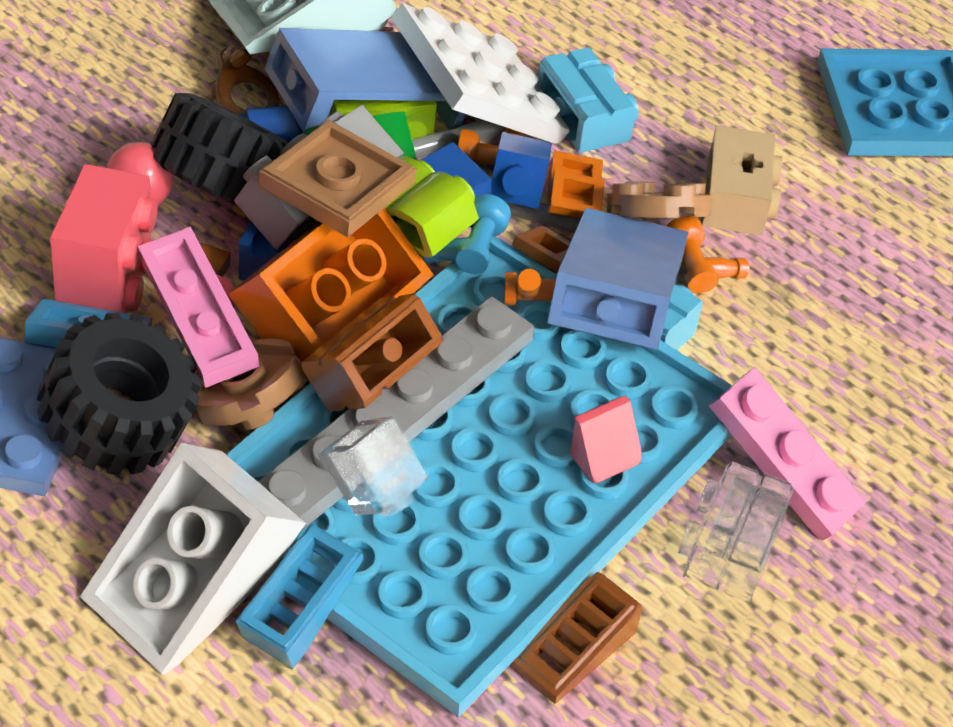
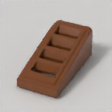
(604, 610)

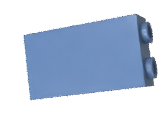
(331, 65)
(618, 278)

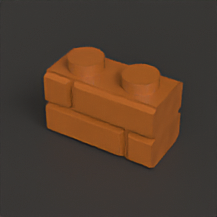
(372, 352)

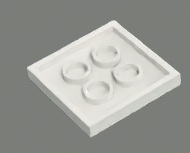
(480, 73)

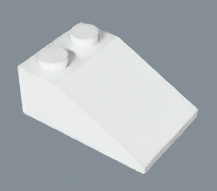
(190, 555)

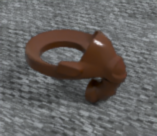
(235, 71)

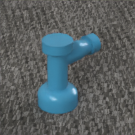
(472, 252)

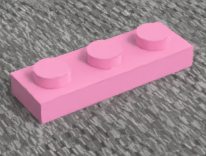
(198, 307)
(788, 452)

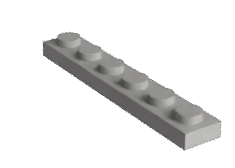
(427, 391)

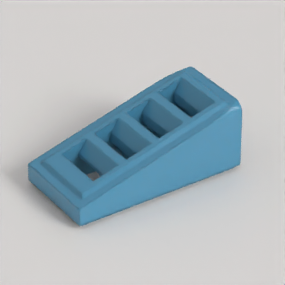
(281, 584)

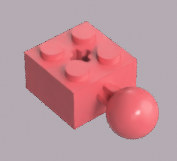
(102, 227)

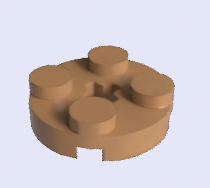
(641, 200)
(255, 393)

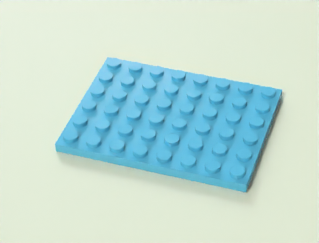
(506, 509)

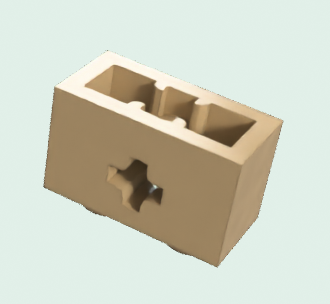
(742, 180)

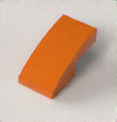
(575, 184)

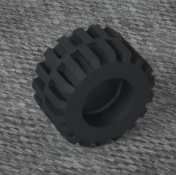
(211, 145)
(107, 427)

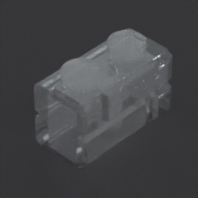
(736, 532)

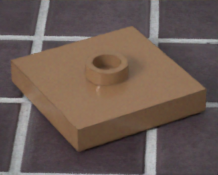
(337, 177)

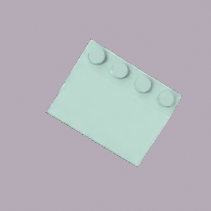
(258, 21)

